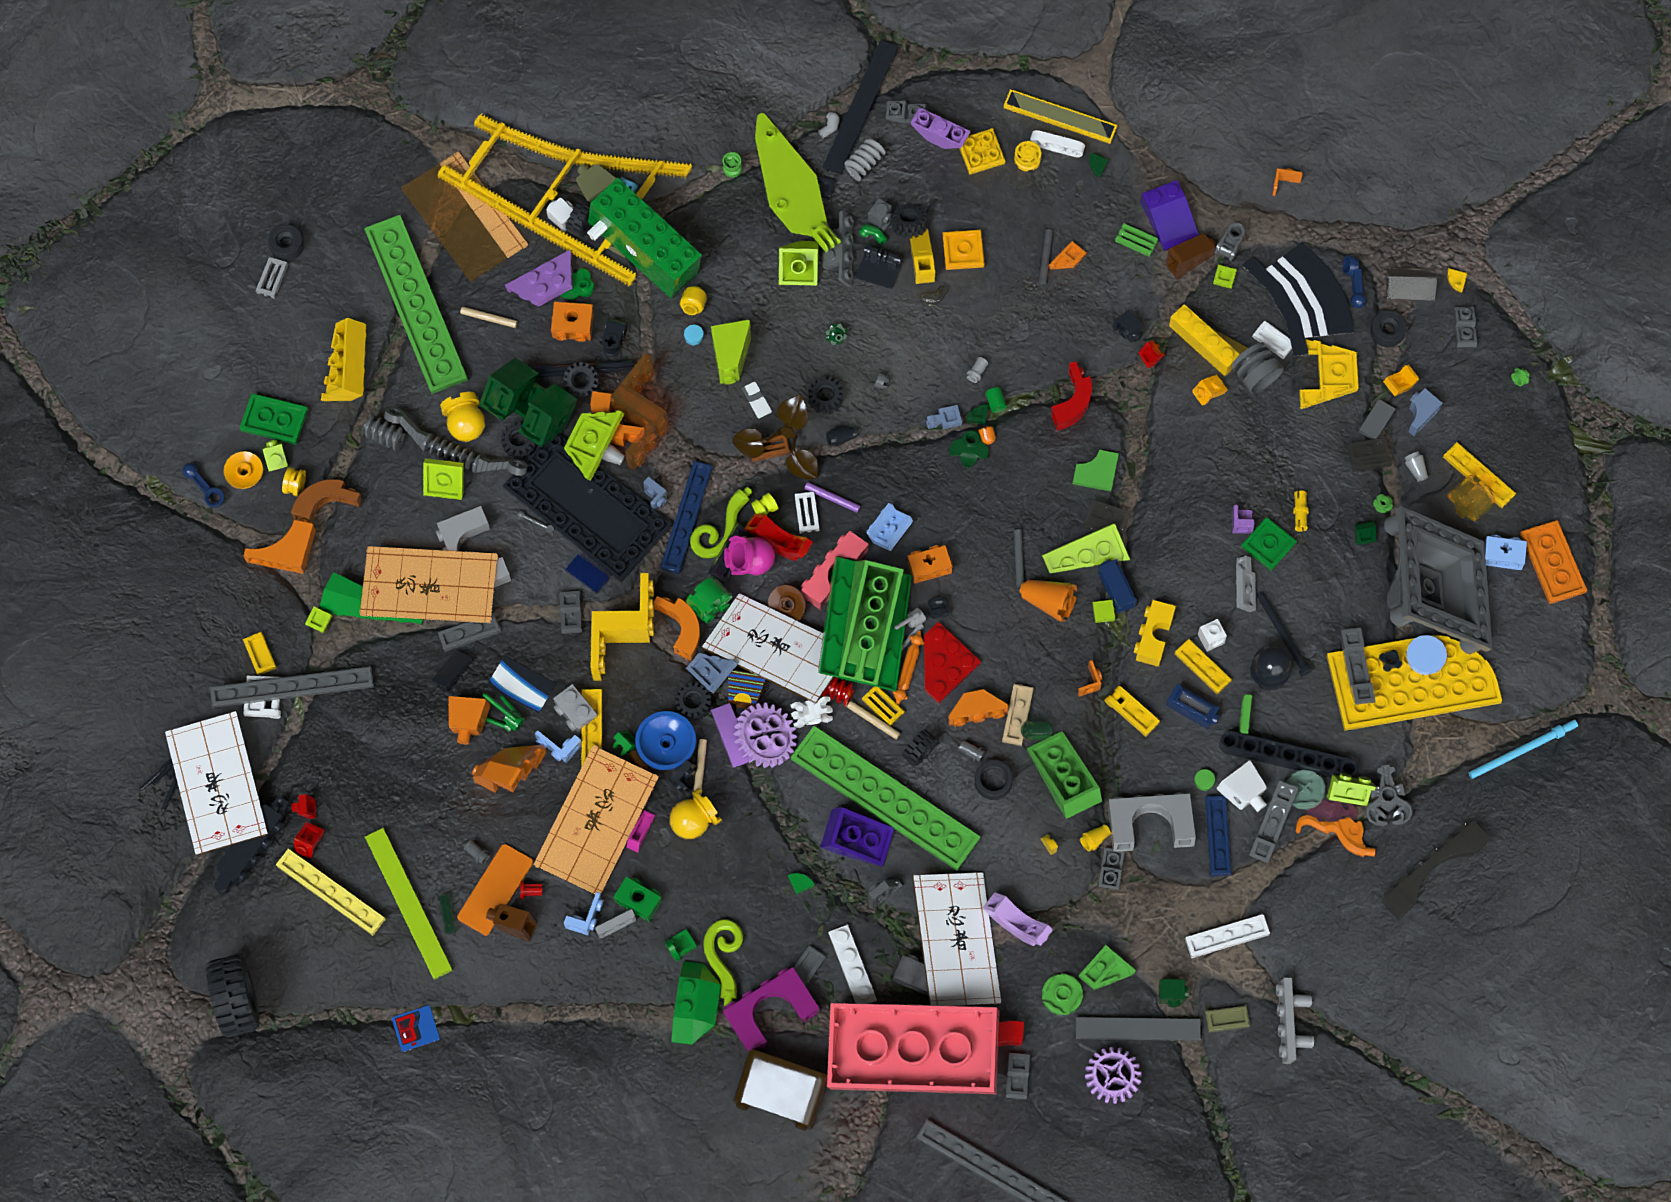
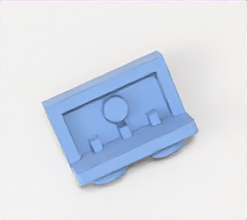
(889, 527)

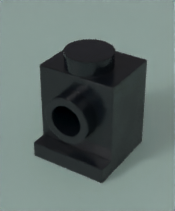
(1129, 326)

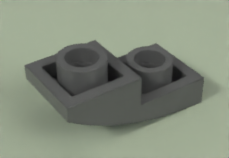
(901, 111)
(1465, 326)
(1111, 869)

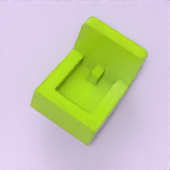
(274, 455)

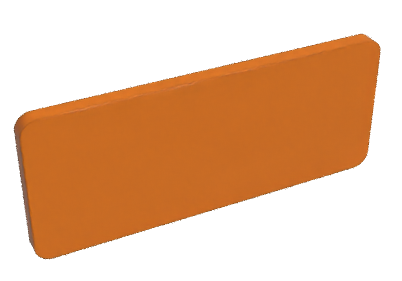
(495, 888)

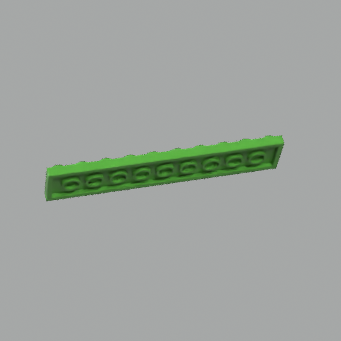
(416, 304)
(885, 798)

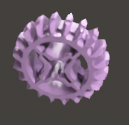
(1105, 1069)

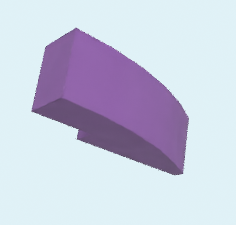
(725, 721)

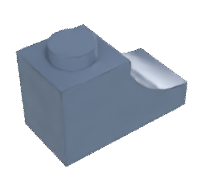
(1424, 408)

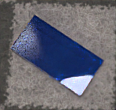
(587, 574)

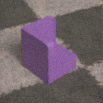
(1242, 521)

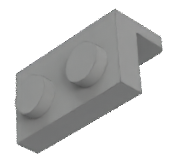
(574, 708)

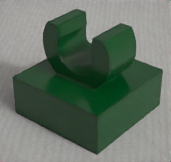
(1365, 533)

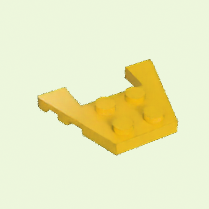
(1336, 374)

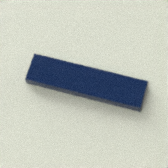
(1218, 836)

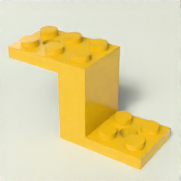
(622, 627)

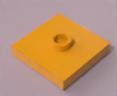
(963, 249)

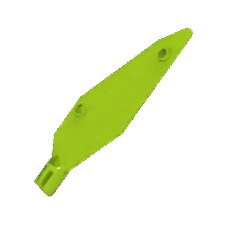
(791, 186)

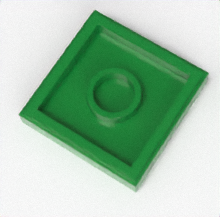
(1268, 544)

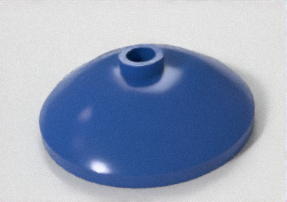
(663, 728)

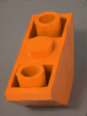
(976, 707)

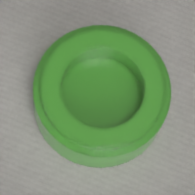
(1204, 780)

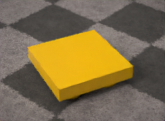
(982, 152)

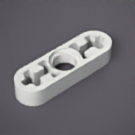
(1058, 143)

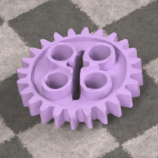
(759, 717)

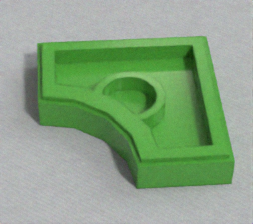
(1097, 473)

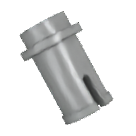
(975, 373)

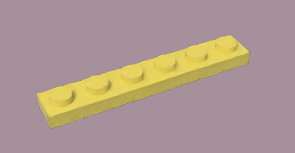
(330, 892)

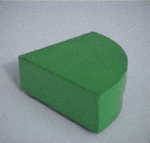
(800, 882)

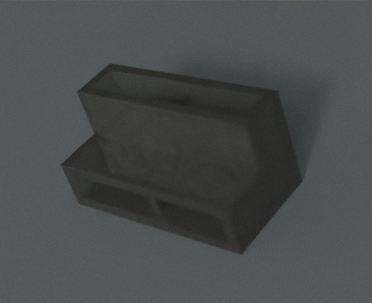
(1411, 284)

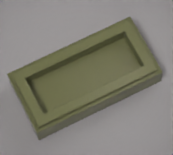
(1227, 1019)

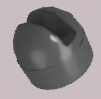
(880, 381)

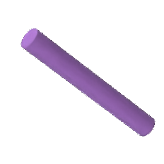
(832, 497)

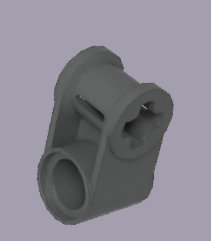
(1229, 244)

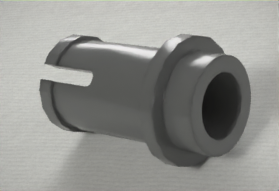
(972, 751)
(477, 852)

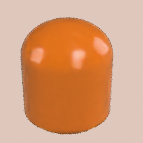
(987, 435)

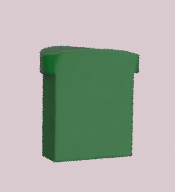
(680, 945)

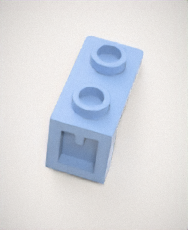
(569, 747)
(578, 924)

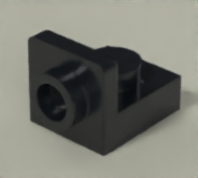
(684, 772)

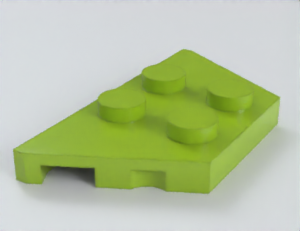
(591, 439)

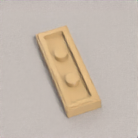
(1017, 714)

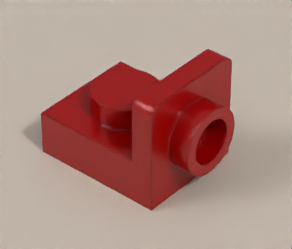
(307, 839)

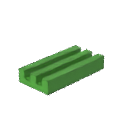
(1139, 234)
(1245, 714)

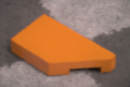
(1068, 257)

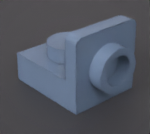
(653, 490)

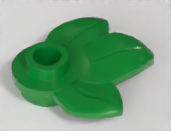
(580, 280)

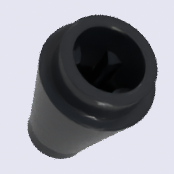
(839, 436)

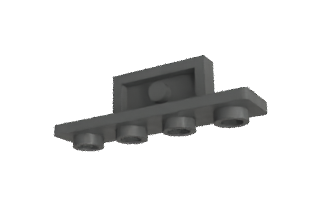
(841, 254)

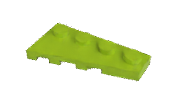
(1087, 551)

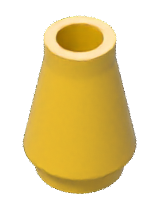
(1093, 838)

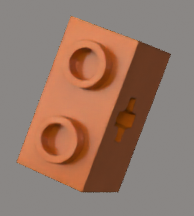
(922, 570)

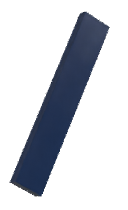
(686, 517)

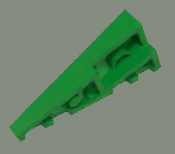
(344, 598)

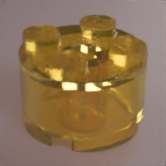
(1471, 498)

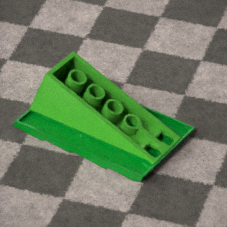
(861, 638)

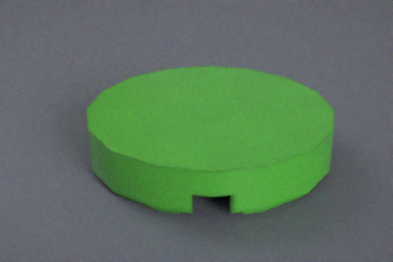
(1062, 994)

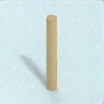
(489, 317)
(874, 720)
(700, 764)

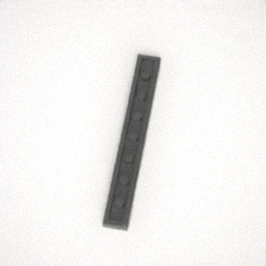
(291, 687)
(984, 1165)

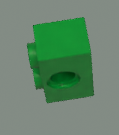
(644, 908)

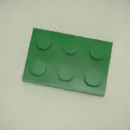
(273, 419)

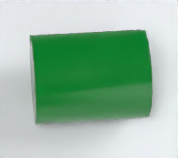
(996, 399)

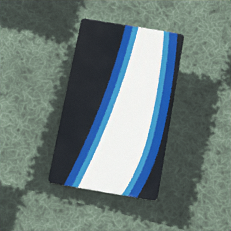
(521, 684)

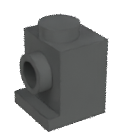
(880, 215)

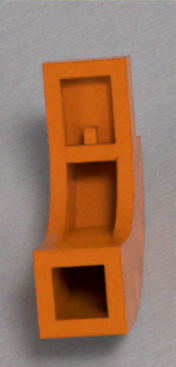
(602, 403)
(689, 638)

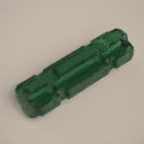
(447, 914)

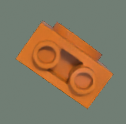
(579, 329)

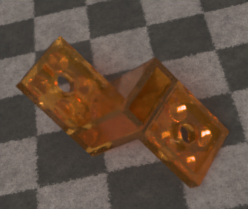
(640, 412)

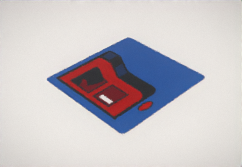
(415, 1028)

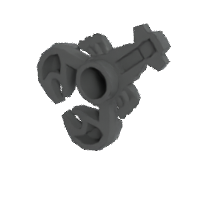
(1388, 799)

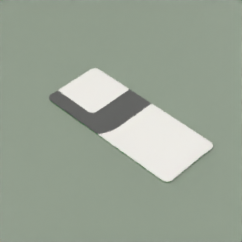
(756, 400)

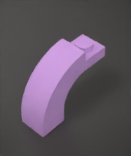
(1015, 921)

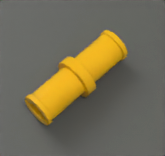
(1300, 511)

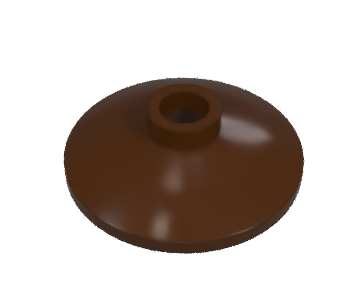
(779, 598)

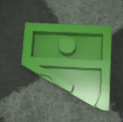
(1106, 969)

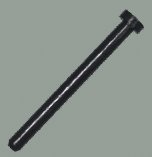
(1304, 668)

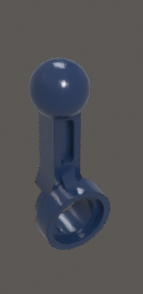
(1350, 267)
(191, 471)

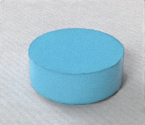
(693, 334)

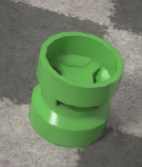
(732, 160)

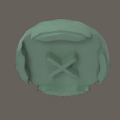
(1310, 789)

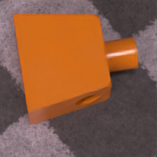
(467, 717)

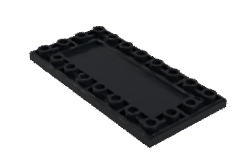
(593, 515)

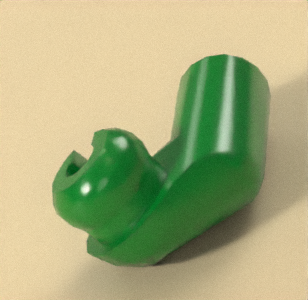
(874, 231)

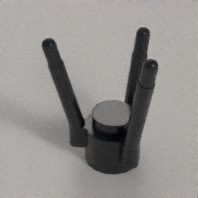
(168, 772)

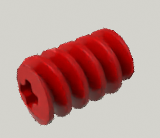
(840, 691)

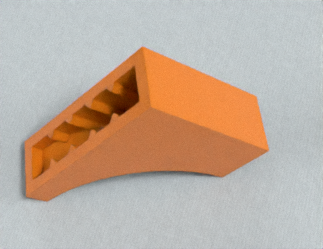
(290, 552)

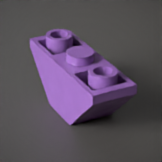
(938, 130)

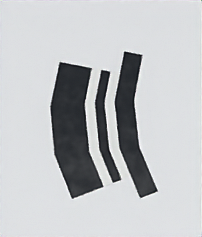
(1305, 296)

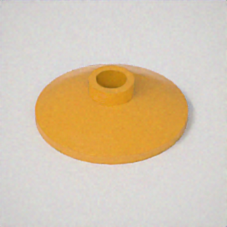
(239, 462)

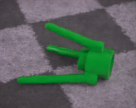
(513, 719)

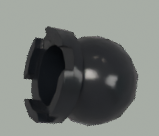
(1271, 667)

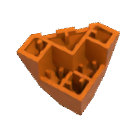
(508, 767)

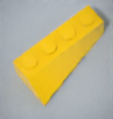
(1208, 342)
(346, 362)

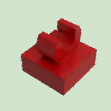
(1150, 354)
(305, 807)

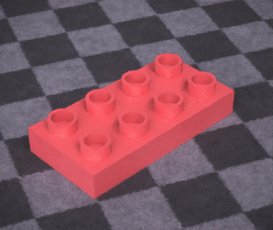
(913, 1048)

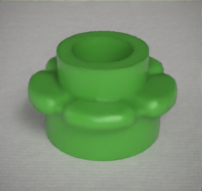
(1520, 376)
(1378, 503)

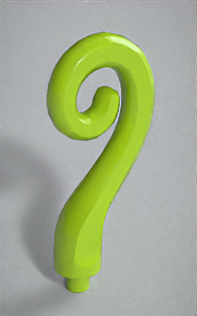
(734, 505)
(728, 982)

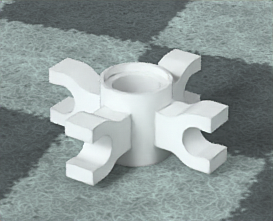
(811, 713)

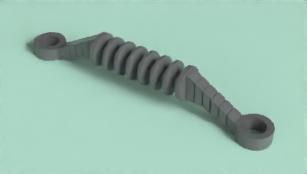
(426, 440)

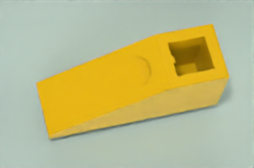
(922, 258)

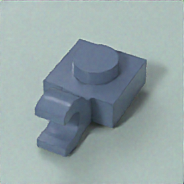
(947, 417)

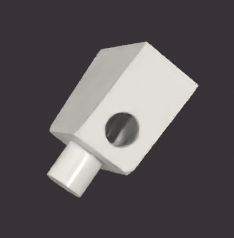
(1244, 787)

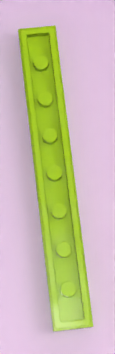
(408, 904)

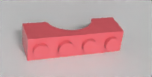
(818, 587)

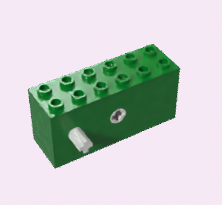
(643, 238)

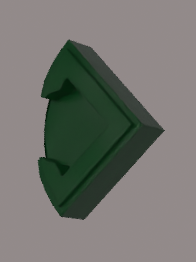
(1097, 164)
(978, 414)

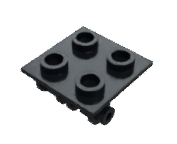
(879, 266)

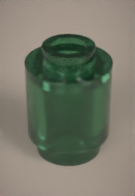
(1036, 730)

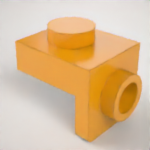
(1401, 381)
(1208, 389)

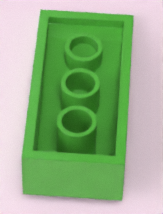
(1065, 775)

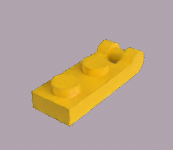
(1132, 711)

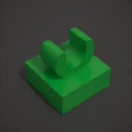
(626, 740)

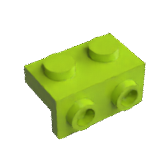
(1350, 790)

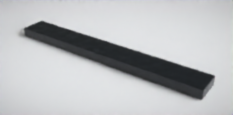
(860, 107)

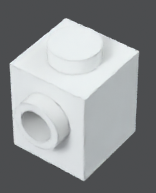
(559, 212)

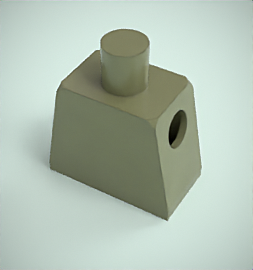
(593, 181)

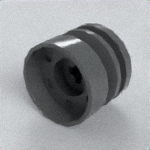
(1257, 368)

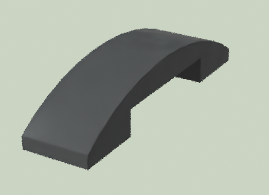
(1356, 666)
(1273, 821)

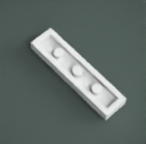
(1227, 936)
(852, 966)

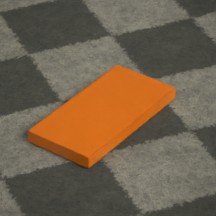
(1553, 562)

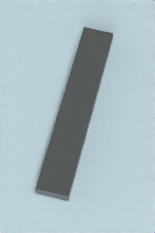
(1138, 1029)

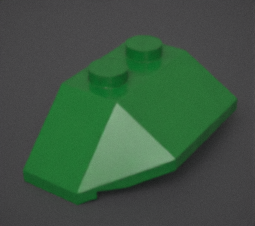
(695, 1003)

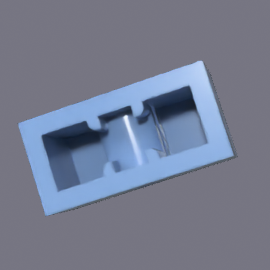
(1514, 552)

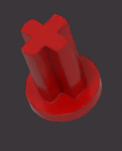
(530, 889)

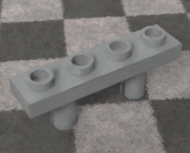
(1286, 1029)

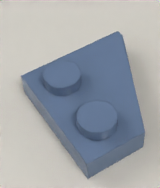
(711, 670)

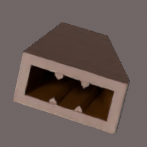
(1189, 255)

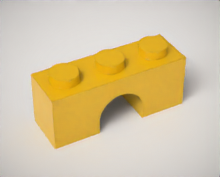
(1158, 616)

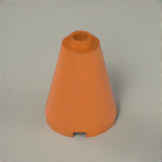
(1050, 597)

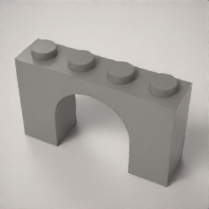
(462, 527)
(1174, 808)

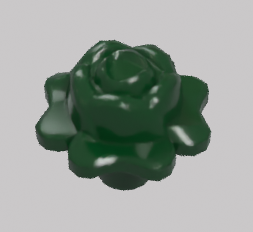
(836, 334)

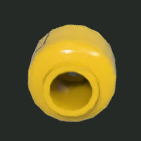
(693, 300)

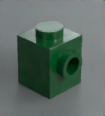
(1173, 992)

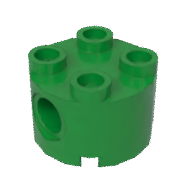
(709, 599)

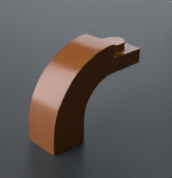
(321, 493)

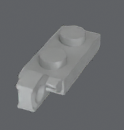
(1245, 584)

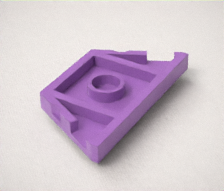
(544, 281)

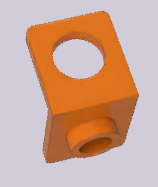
(1286, 175)
(1096, 675)

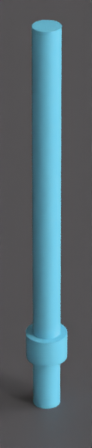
(1557, 732)

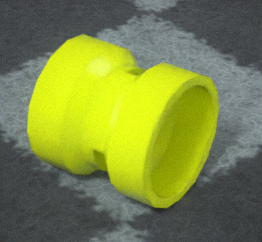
(765, 505)

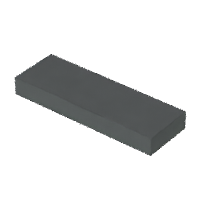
(467, 633)

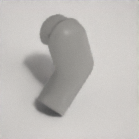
(832, 125)

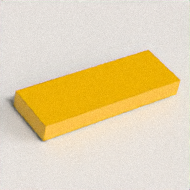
(1203, 666)

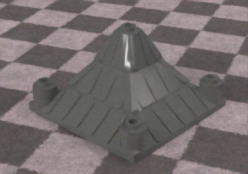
(1440, 580)

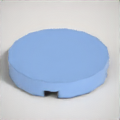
(1426, 655)

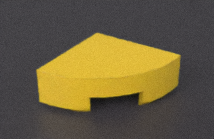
(1456, 279)
(1050, 844)

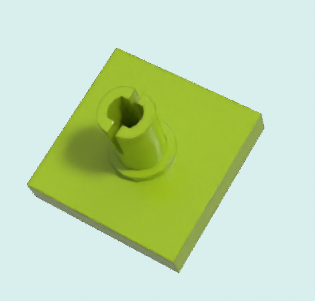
(443, 479)

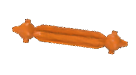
(908, 667)

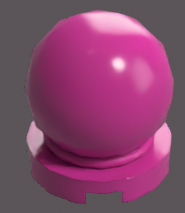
(749, 555)

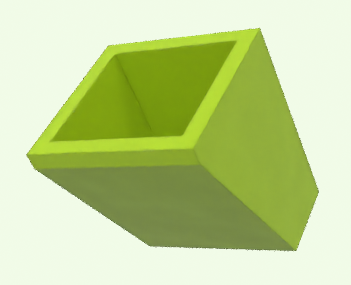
(730, 349)

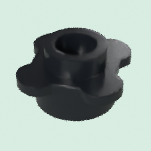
(1393, 655)

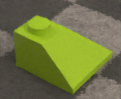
(798, 263)

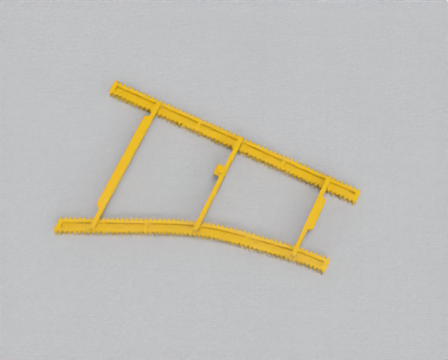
(529, 220)

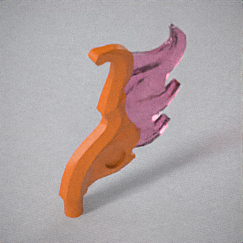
(1334, 818)

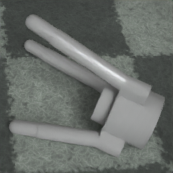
(913, 619)

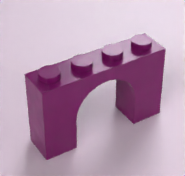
(785, 986)

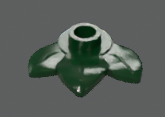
(969, 451)

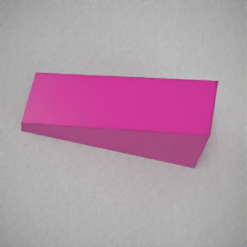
(640, 831)

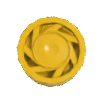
(1028, 156)
(294, 481)

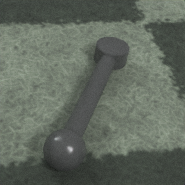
(549, 528)

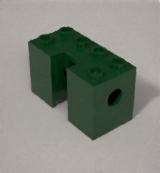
(515, 390)

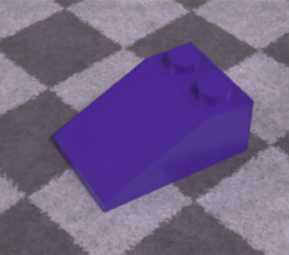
(1169, 214)
(857, 837)

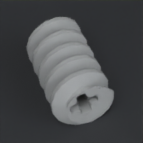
(862, 158)

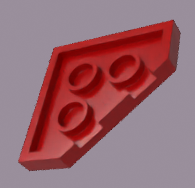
(945, 662)

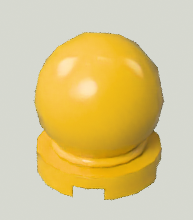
(463, 416)
(692, 816)

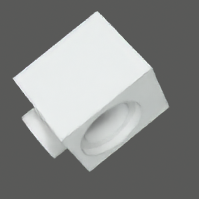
(1212, 635)

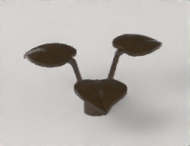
(795, 416)

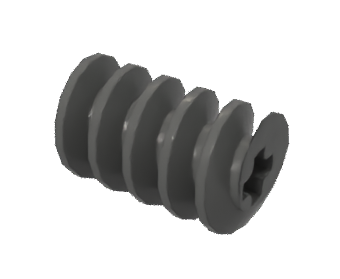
(383, 433)

